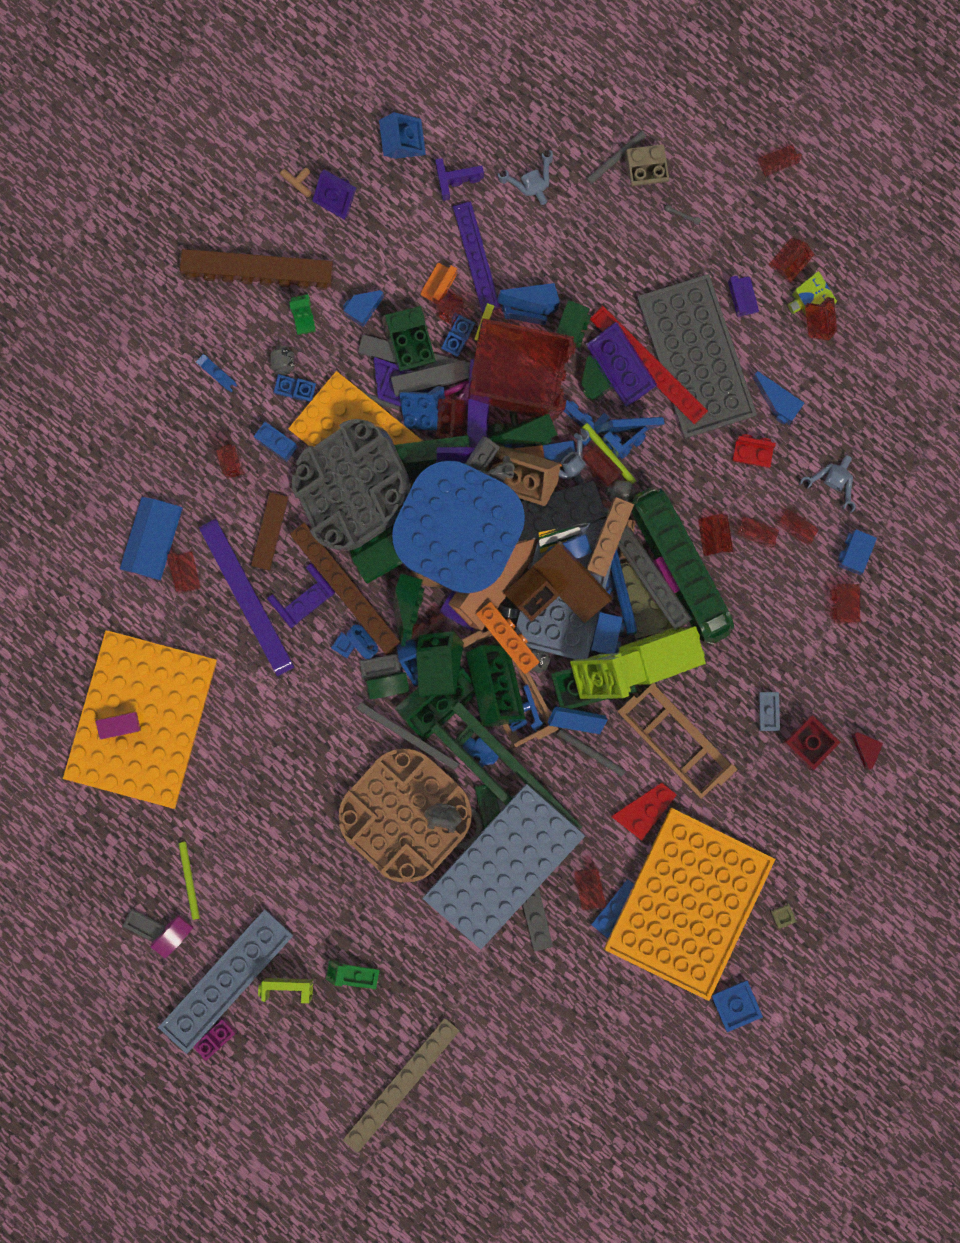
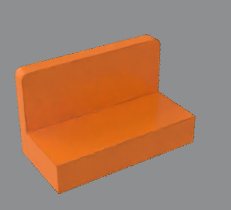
(439, 282)

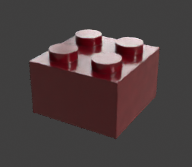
(811, 742)

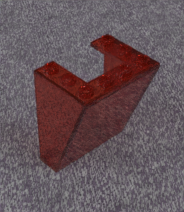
(520, 368)

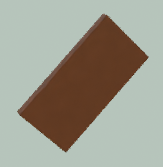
(572, 582)

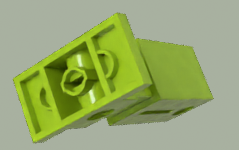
(638, 663)

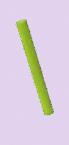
(598, 441)
(189, 880)

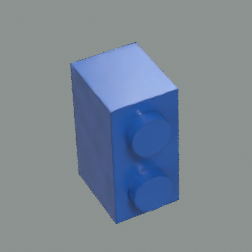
(275, 441)
(856, 552)

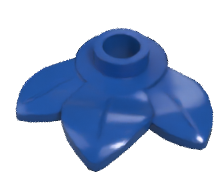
(480, 750)

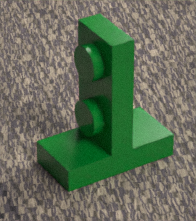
(302, 314)
(351, 975)

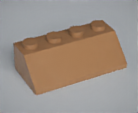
(533, 476)

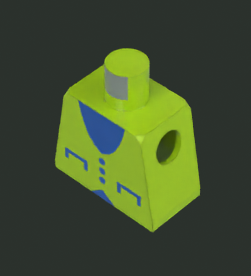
(811, 291)

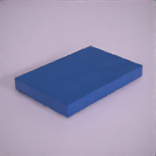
(629, 425)

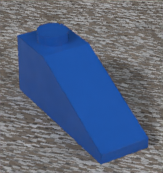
(533, 299)
(781, 402)

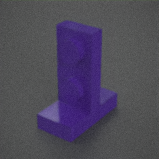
(456, 177)

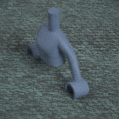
(532, 181)
(573, 461)
(836, 479)

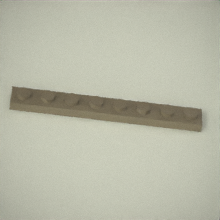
(401, 1085)

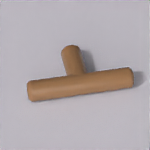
(297, 182)

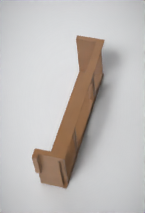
(538, 700)
(728, 769)

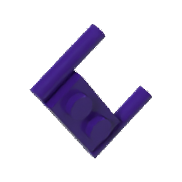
(306, 602)

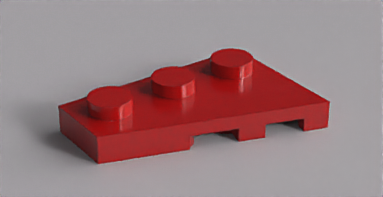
(645, 811)

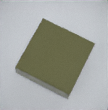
(783, 916)

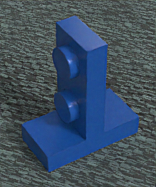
(581, 419)

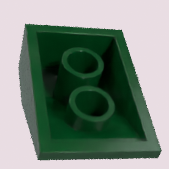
(532, 431)

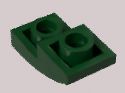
(387, 686)

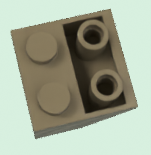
(647, 165)

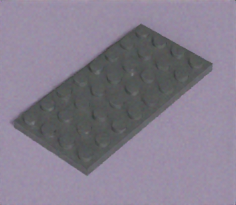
(698, 352)

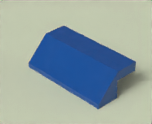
(151, 538)

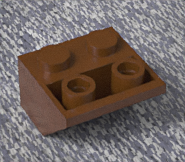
(531, 594)

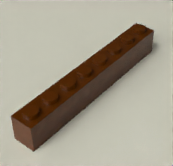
(256, 268)
(345, 589)

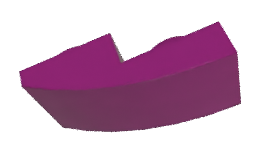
(118, 725)
(172, 936)
(215, 1039)

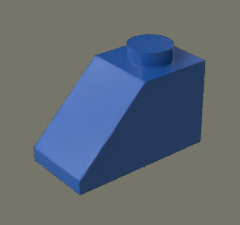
(362, 306)
(408, 659)

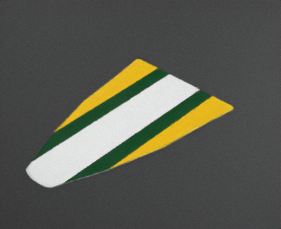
(552, 539)

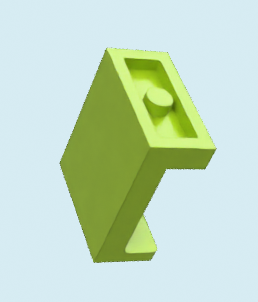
(303, 985)

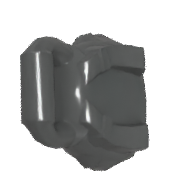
(443, 816)

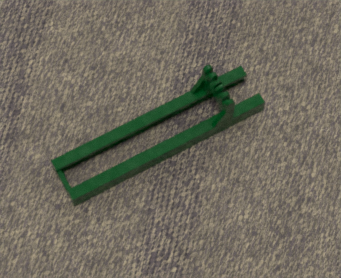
(473, 726)

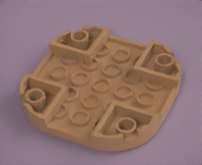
(387, 820)

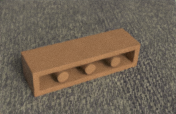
(609, 537)

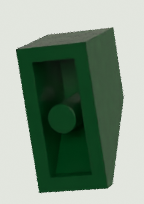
(595, 380)

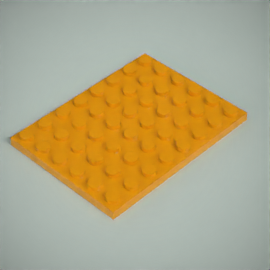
(169, 697)
(689, 904)

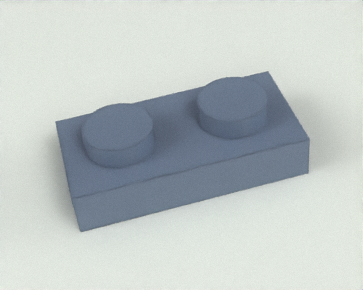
(769, 711)

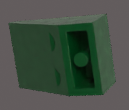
(408, 338)
(406, 605)
(438, 663)

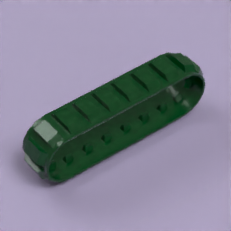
(671, 541)

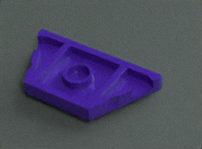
(384, 371)

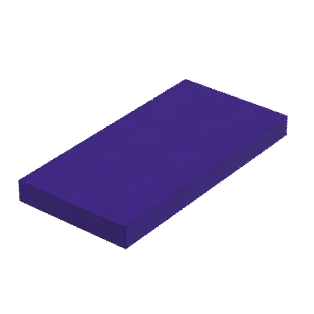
(621, 364)

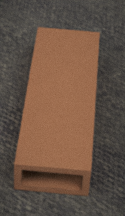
(468, 604)

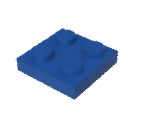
(736, 1006)

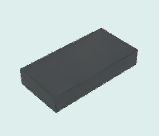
(380, 666)
(143, 925)

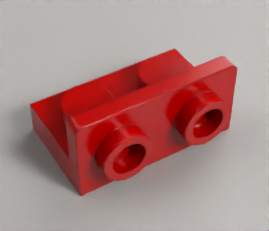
(753, 451)

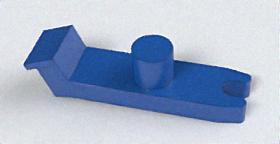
(523, 316)
(215, 372)
(530, 705)

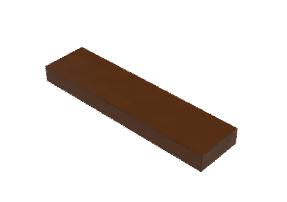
(270, 531)

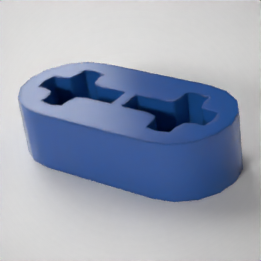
(362, 641)

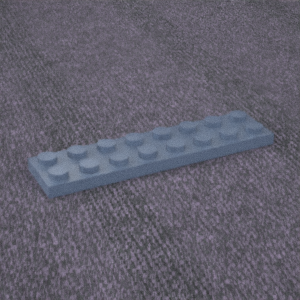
(225, 981)

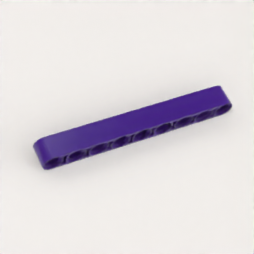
(246, 597)

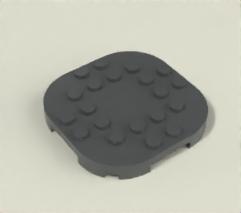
(351, 485)

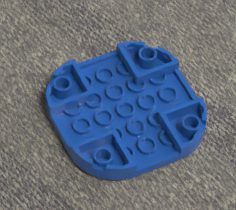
(458, 527)

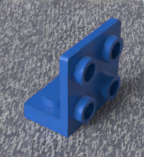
(421, 409)
(622, 451)

